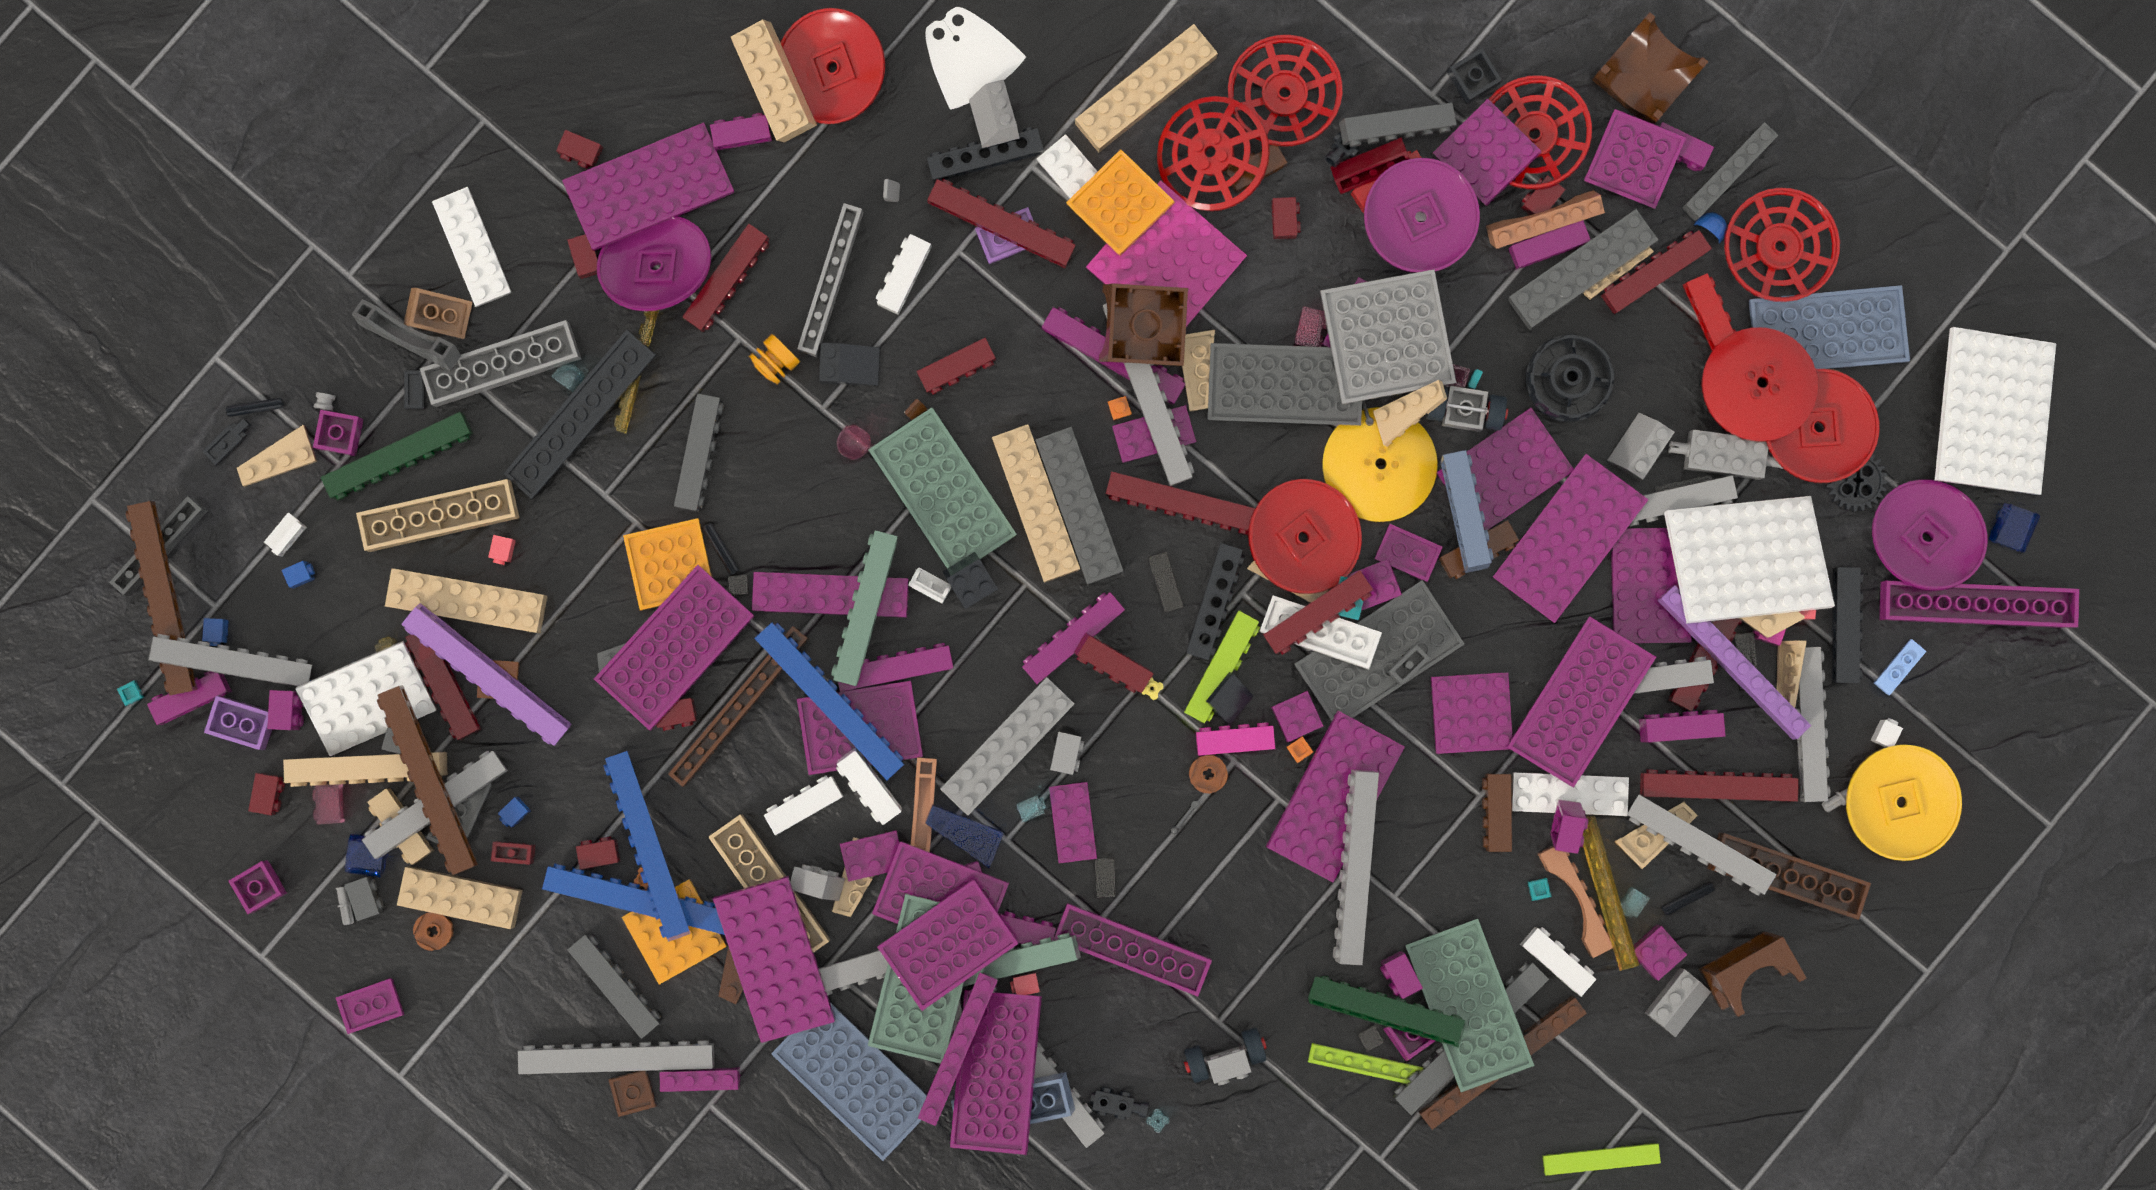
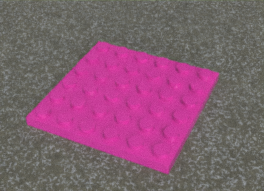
(1173, 252)

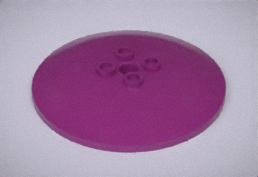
(1427, 188)
(627, 265)
(1950, 520)

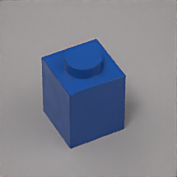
(299, 574)
(215, 631)
(513, 812)

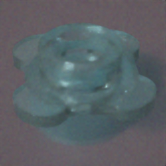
(1157, 1125)

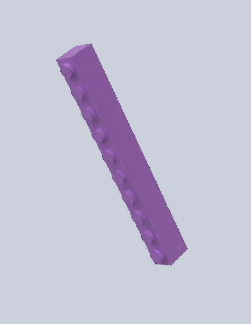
(1738, 667)
(486, 674)

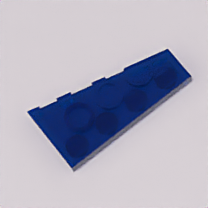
(972, 836)

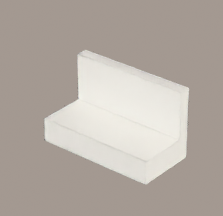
(285, 535)

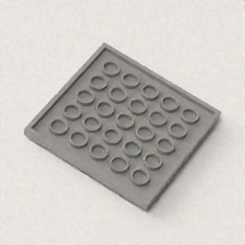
(1387, 336)

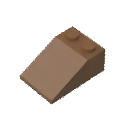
(437, 313)

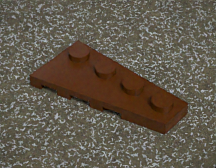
(730, 985)

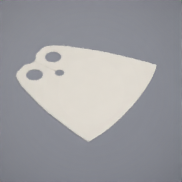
(971, 62)

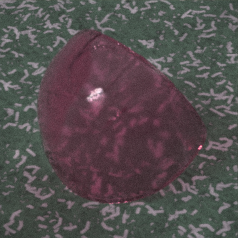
(853, 442)

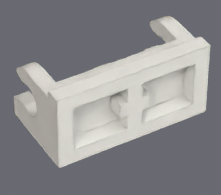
(930, 585)

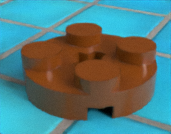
(1218, 769)
(423, 936)

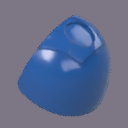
(1713, 222)

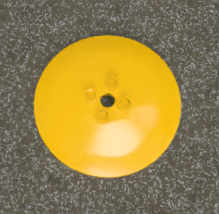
(1376, 492)
(1930, 806)

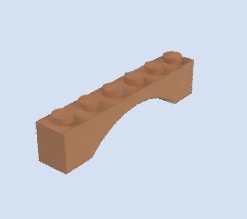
(1522, 228)
(923, 801)
(1594, 935)

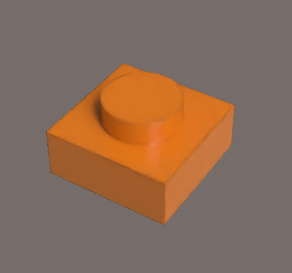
(1119, 408)
(1299, 749)

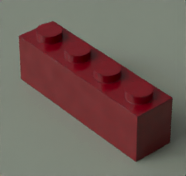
(1368, 165)
(956, 366)
(1113, 662)

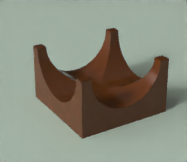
(1648, 72)
(1145, 324)
(1730, 971)

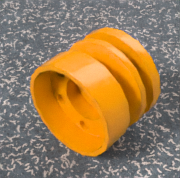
(774, 359)

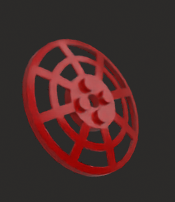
(1287, 80)
(1547, 126)
(1223, 156)
(1789, 237)

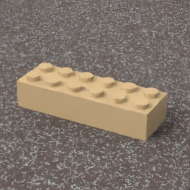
(773, 81)
(459, 897)

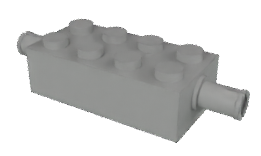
(1724, 455)

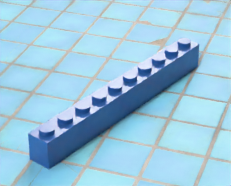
(826, 697)
(647, 845)
(624, 896)

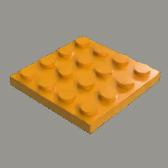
(1120, 202)
(663, 559)
(672, 957)

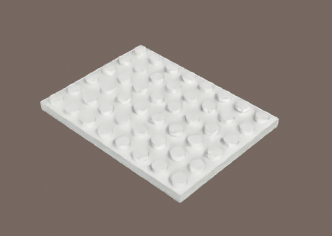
(1995, 411)
(1748, 559)

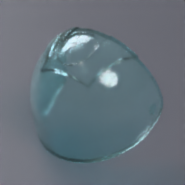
(569, 376)

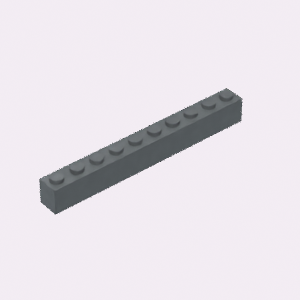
(1438, 1068)

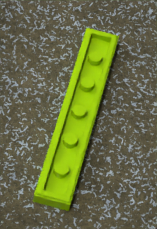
(1361, 1063)
(1601, 1159)

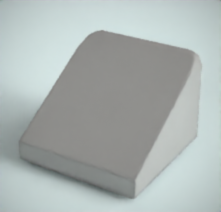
(891, 191)

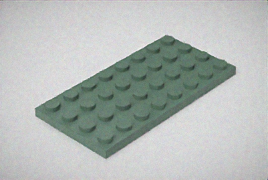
(942, 490)
(1464, 981)
(899, 1021)

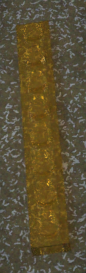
(627, 402)
(1608, 897)

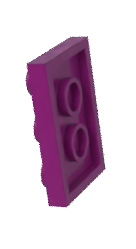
(1408, 552)
(1382, 581)
(869, 855)
(369, 1006)

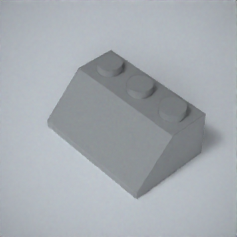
(993, 114)
(1640, 446)
(1678, 1002)

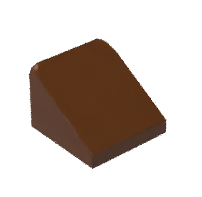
(915, 409)

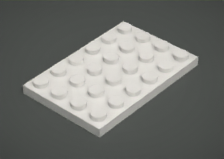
(346, 703)

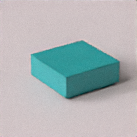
(1475, 377)
(130, 693)
(1539, 889)

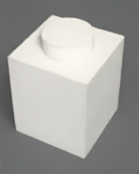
(1887, 733)

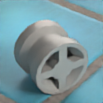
(324, 401)

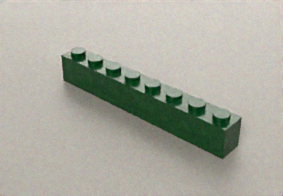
(396, 456)
(1387, 1011)

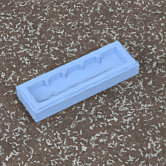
(1899, 667)

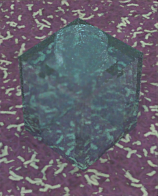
(1031, 808)
(1633, 902)

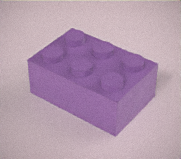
(239, 723)

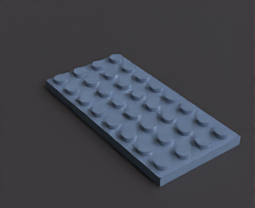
(1841, 326)
(854, 1082)

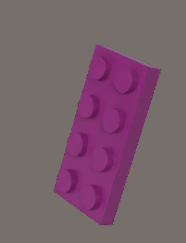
(1136, 441)
(1072, 822)

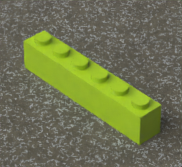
(1224, 661)

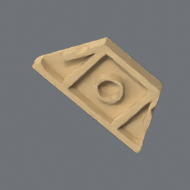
(1772, 624)

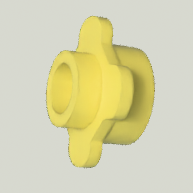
(1153, 693)

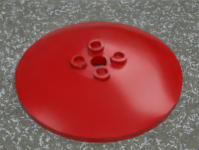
(853, 45)
(1733, 390)
(1847, 436)
(1325, 519)

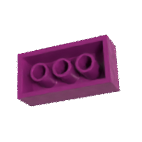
(1683, 727)

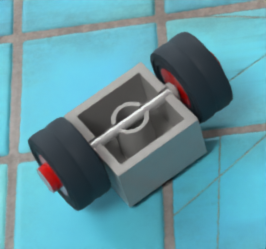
(1467, 410)
(1227, 1063)

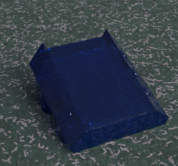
(2014, 527)
(360, 860)

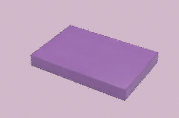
(996, 247)

